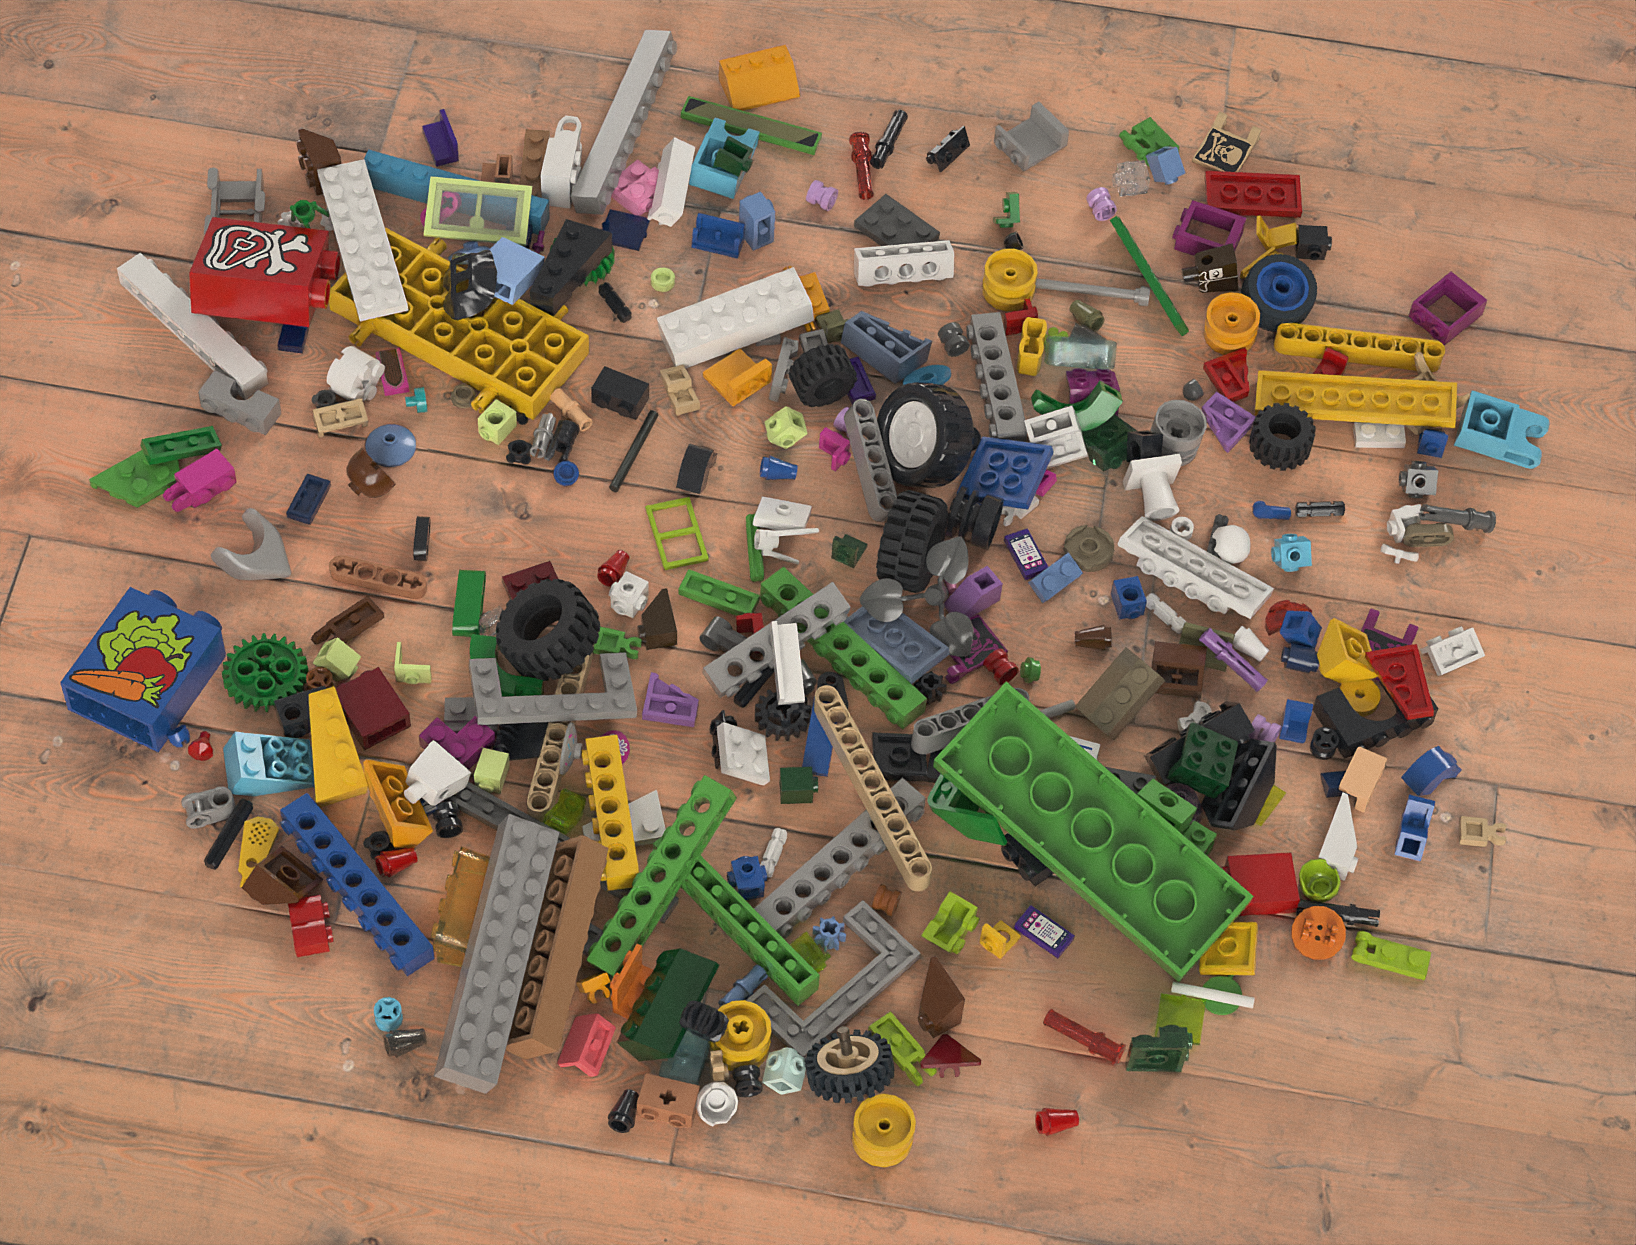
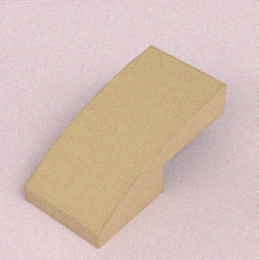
(680, 390)

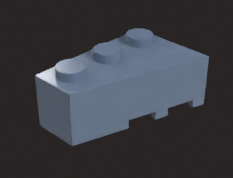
(883, 347)

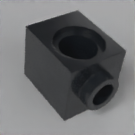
(1143, 445)

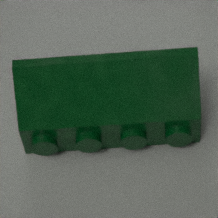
(654, 1023)

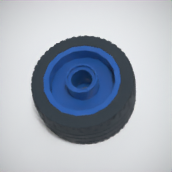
(1281, 289)

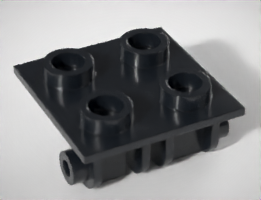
(521, 739)

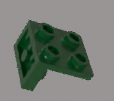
(1205, 761)

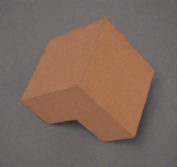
(500, 172)

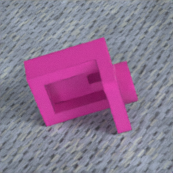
(835, 445)

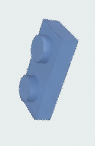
(1055, 577)

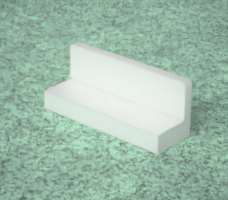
(787, 663)

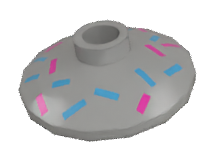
(570, 750)

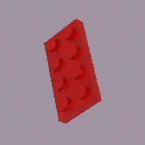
(1254, 193)

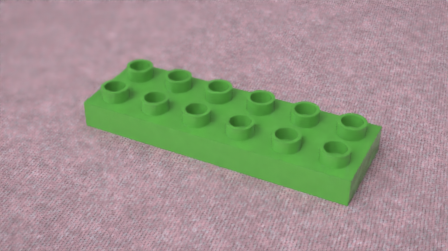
(1092, 831)

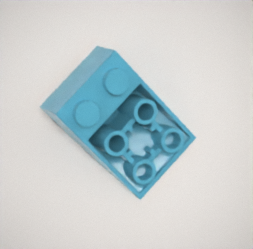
(267, 764)

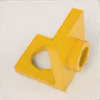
(1278, 236)
(995, 942)

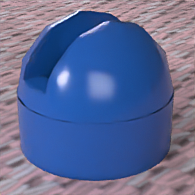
(179, 735)

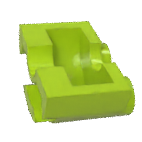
(952, 924)

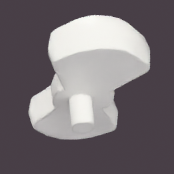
(1412, 556)
(1200, 709)

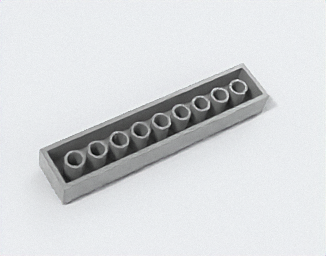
(496, 954)

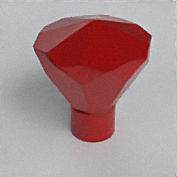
(201, 748)

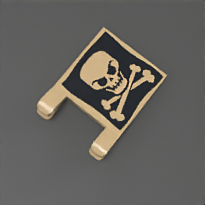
(1223, 149)

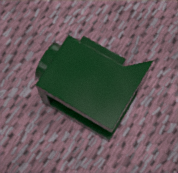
(734, 157)

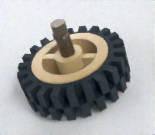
(849, 1065)

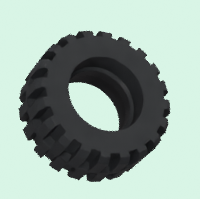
(908, 535)
(533, 612)

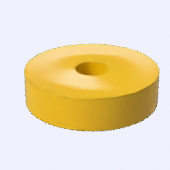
(1370, 696)

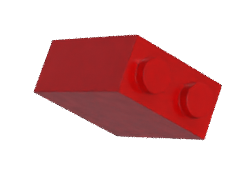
(1268, 879)

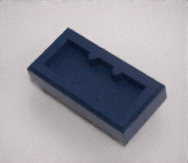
(308, 499)

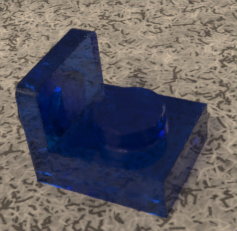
(292, 338)

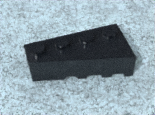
(569, 262)
(1228, 722)

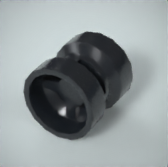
(447, 820)

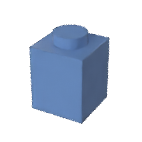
(1165, 165)

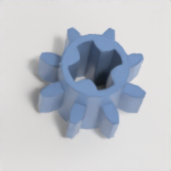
(829, 933)

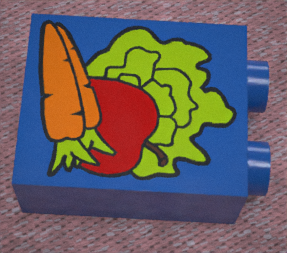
(144, 667)

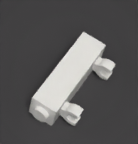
(672, 182)

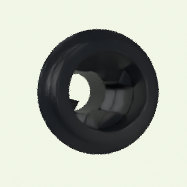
(623, 1113)

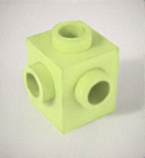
(785, 427)

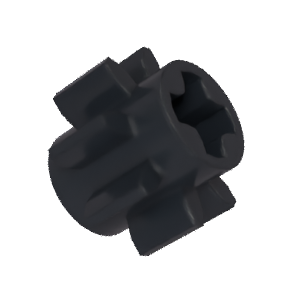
(931, 687)

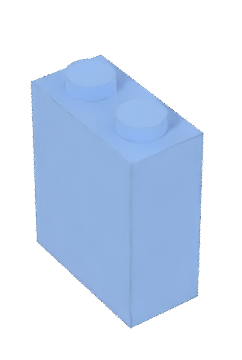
(515, 268)

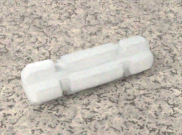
(1165, 612)
(774, 850)

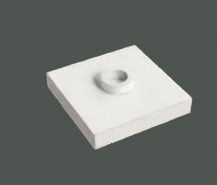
(781, 514)

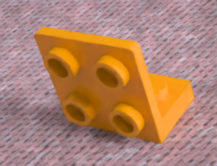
(738, 376)

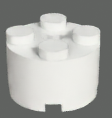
(355, 375)

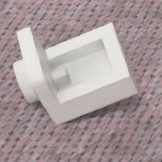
(1401, 518)

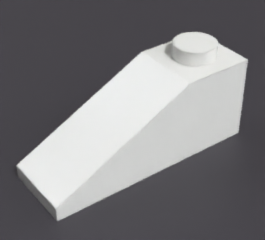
(1341, 840)

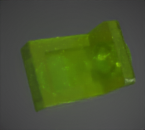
(566, 812)
(810, 952)

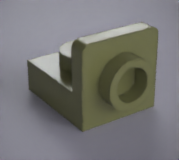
(832, 324)

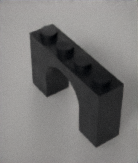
(1356, 731)

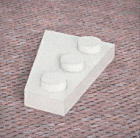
(645, 819)

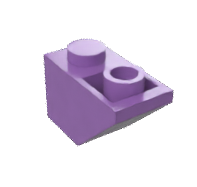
(975, 593)

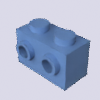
(759, 220)

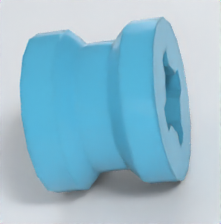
(388, 1007)

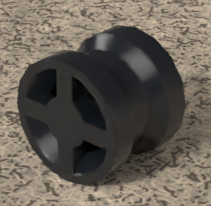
(1324, 736)
(747, 1081)

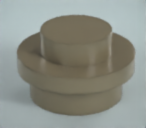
(463, 396)

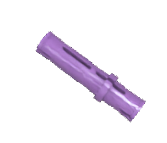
(1233, 659)

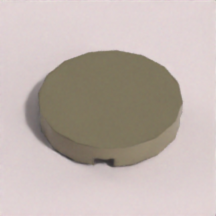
(1090, 548)

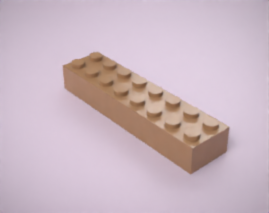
(557, 947)

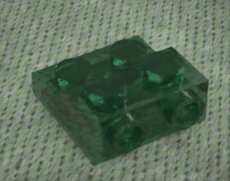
(1108, 443)
(1160, 1053)

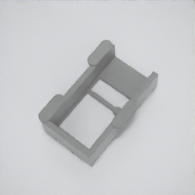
(235, 192)

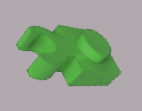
(614, 642)

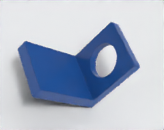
(1432, 443)

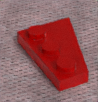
(1404, 679)

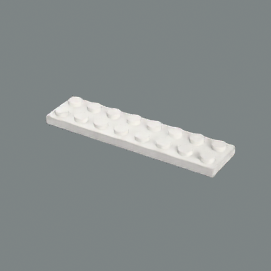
(362, 240)

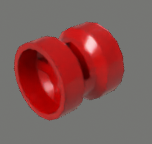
(1000, 666)

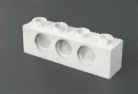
(891, 257)

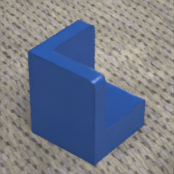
(1295, 721)

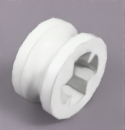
(1182, 521)

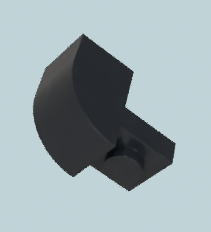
(695, 468)

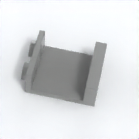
(1033, 138)

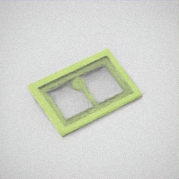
(477, 210)

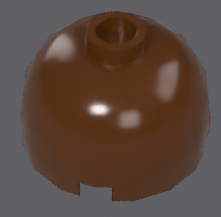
(367, 476)

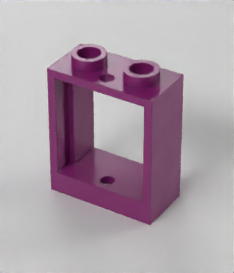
(1210, 215)
(1459, 293)

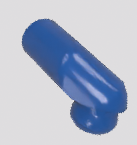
(1265, 511)

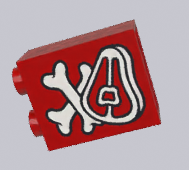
(262, 272)

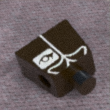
(1214, 270)

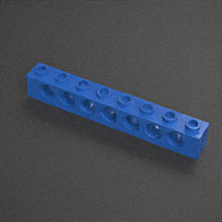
(305, 813)

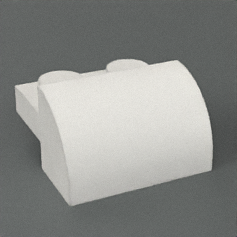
(1061, 432)

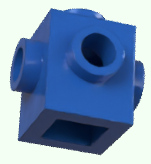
(747, 877)

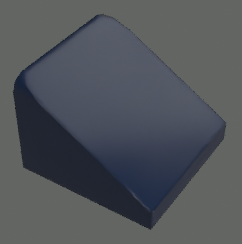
(1331, 783)

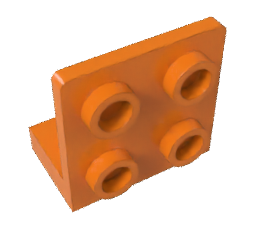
(629, 983)

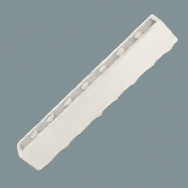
(196, 331)

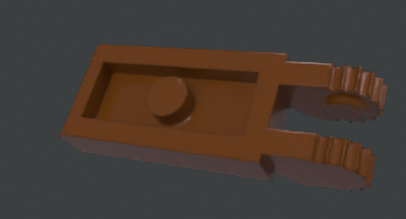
(350, 622)

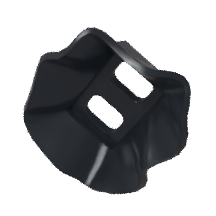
(481, 289)

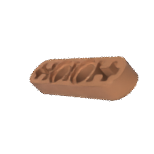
(379, 572)

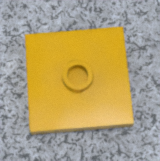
(1232, 952)

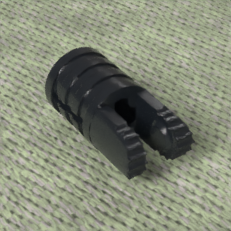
(563, 440)

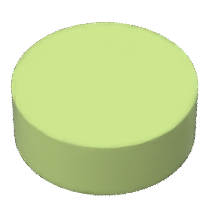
(662, 279)

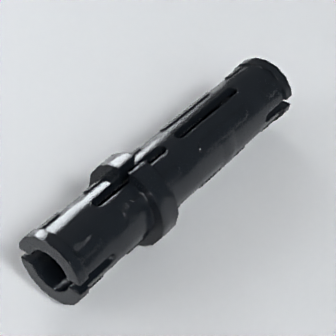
(885, 145)
(1349, 914)

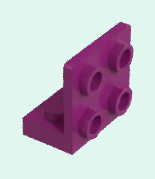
(1083, 382)

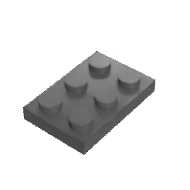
(893, 224)

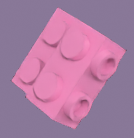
(636, 188)

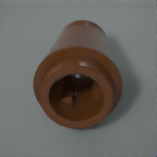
(1095, 637)

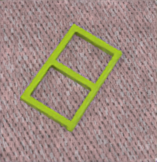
(676, 533)

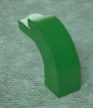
(1090, 412)
(511, 685)

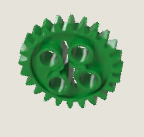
(280, 657)

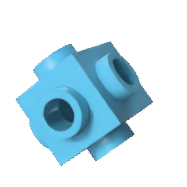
(1291, 552)

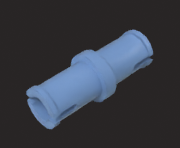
(744, 987)

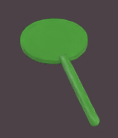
(1224, 984)

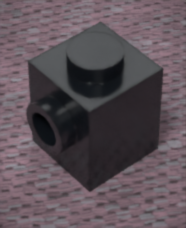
(1312, 242)

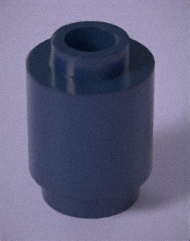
(1300, 658)

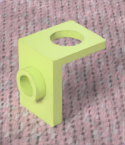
(408, 672)

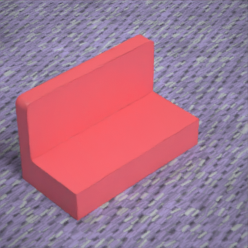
(587, 1043)

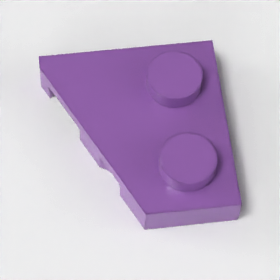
(1227, 420)
(669, 704)

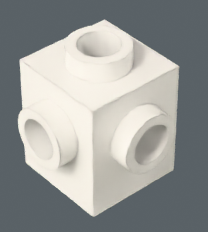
(629, 595)

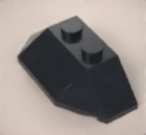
(1248, 787)

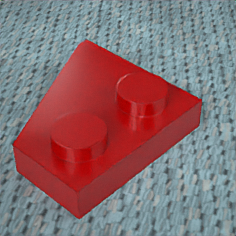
(1230, 374)

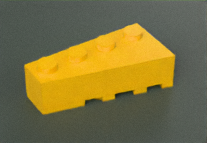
(334, 755)

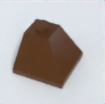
(281, 879)
(940, 1002)

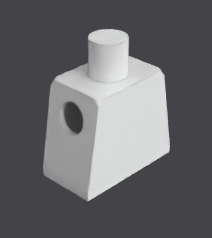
(435, 776)

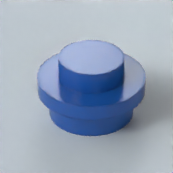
(566, 473)

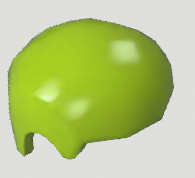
(1319, 880)

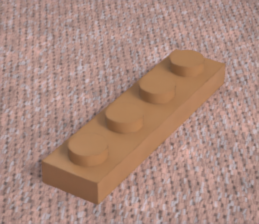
(533, 158)

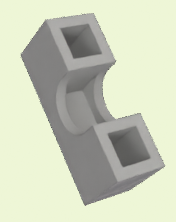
(256, 413)

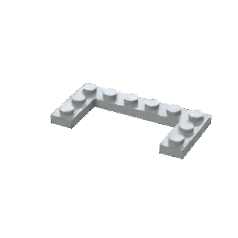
(615, 703)
(893, 959)

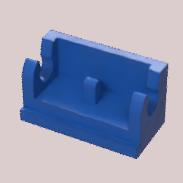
(718, 235)

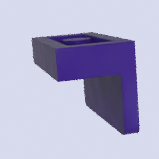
(441, 140)

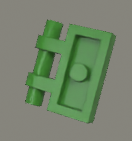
(1149, 135)

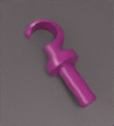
(538, 246)

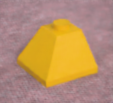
(1343, 653)

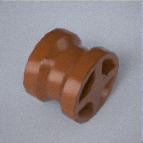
(320, 676)
(886, 900)

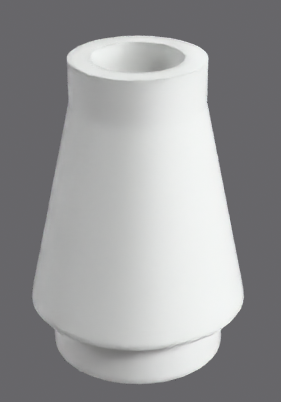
(1249, 644)

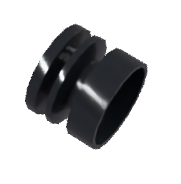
(974, 517)

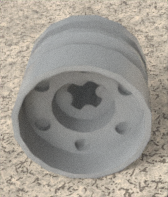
(1181, 428)

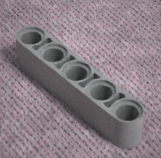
(873, 449)
(940, 729)

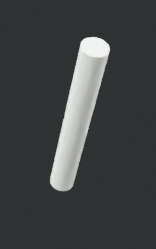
(1212, 994)

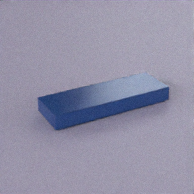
(818, 747)

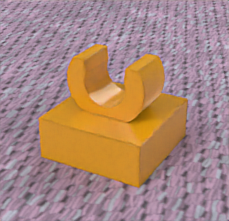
(593, 983)

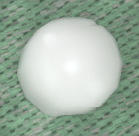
(1232, 543)
(716, 1103)

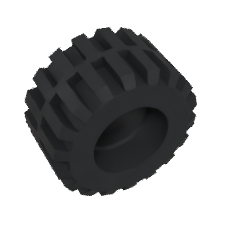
(822, 375)
(1286, 421)

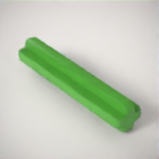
(755, 556)

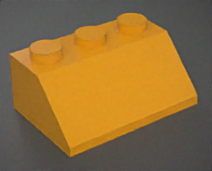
(759, 78)
(403, 820)

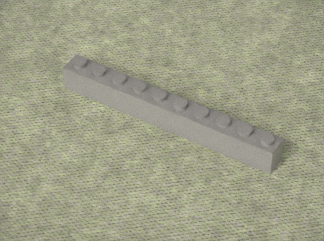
(623, 122)

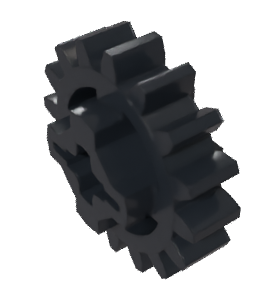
(772, 718)

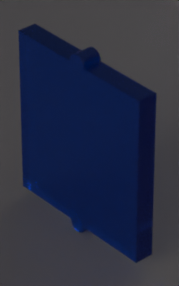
(626, 229)

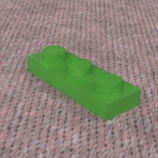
(718, 594)

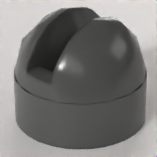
(1192, 390)

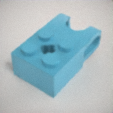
(717, 179)
(1500, 430)

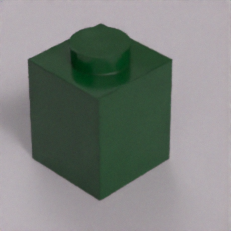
(797, 785)

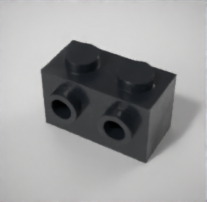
(620, 393)

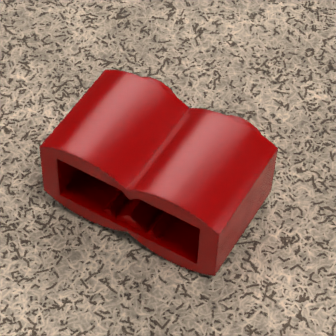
(309, 926)

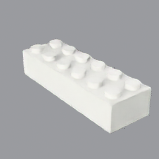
(736, 318)

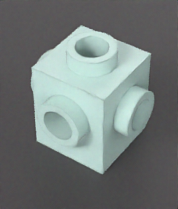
(784, 1071)

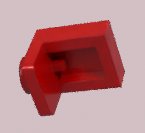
(749, 623)

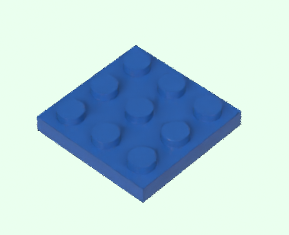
(1007, 470)

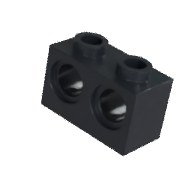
(295, 706)

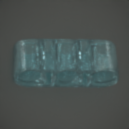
(1080, 352)

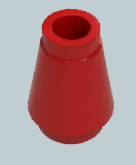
(613, 568)
(395, 861)
(1055, 1120)

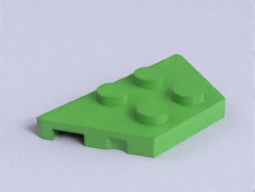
(136, 479)

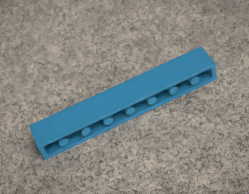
(413, 181)

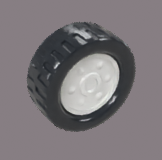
(926, 434)

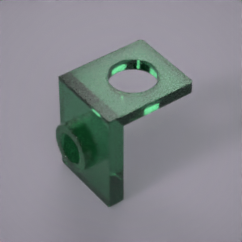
(846, 550)

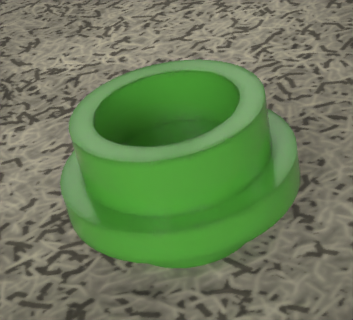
(1030, 670)

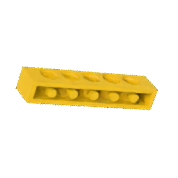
(606, 752)

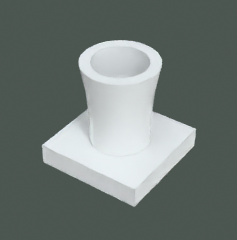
(1154, 478)

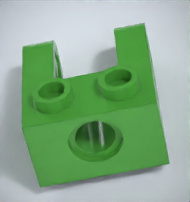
(1168, 805)

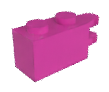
(201, 481)

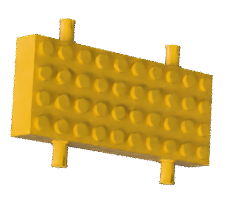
(502, 352)

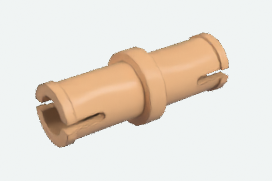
(571, 410)

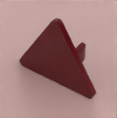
(949, 1054)

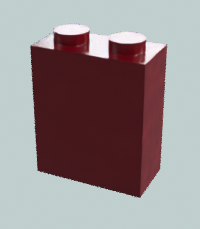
(372, 708)

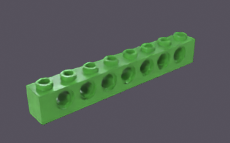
(856, 651)
(676, 872)
(749, 930)

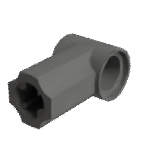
(720, 636)

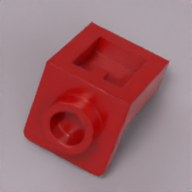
(1014, 320)
(1332, 363)

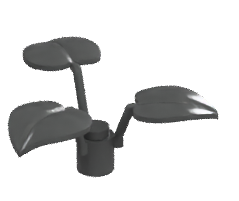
(949, 562)

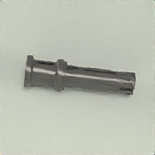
(1468, 518)

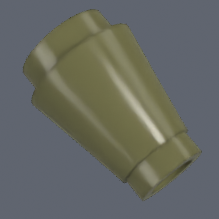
(1087, 315)

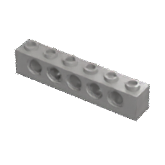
(997, 377)
(827, 598)

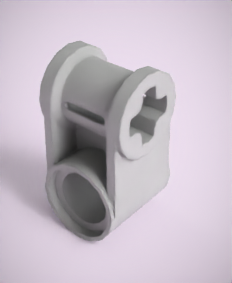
(207, 807)

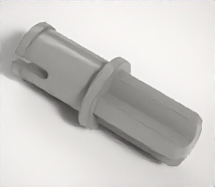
(543, 435)

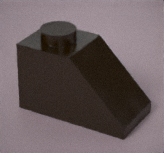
(658, 623)

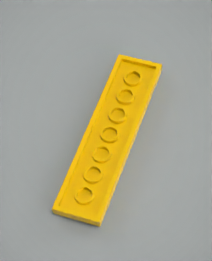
(1361, 398)

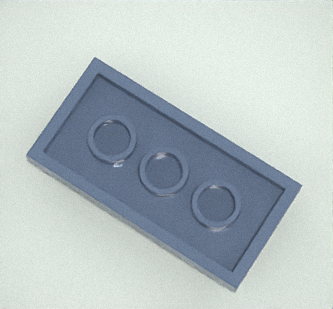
(900, 643)

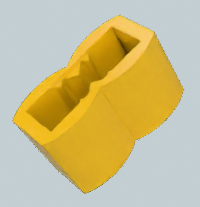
(1031, 346)

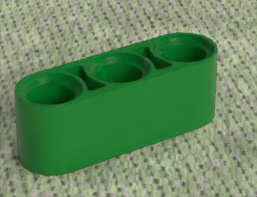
(468, 602)

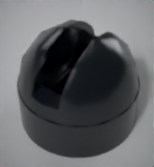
(1013, 241)

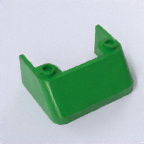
(962, 813)

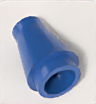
(775, 469)

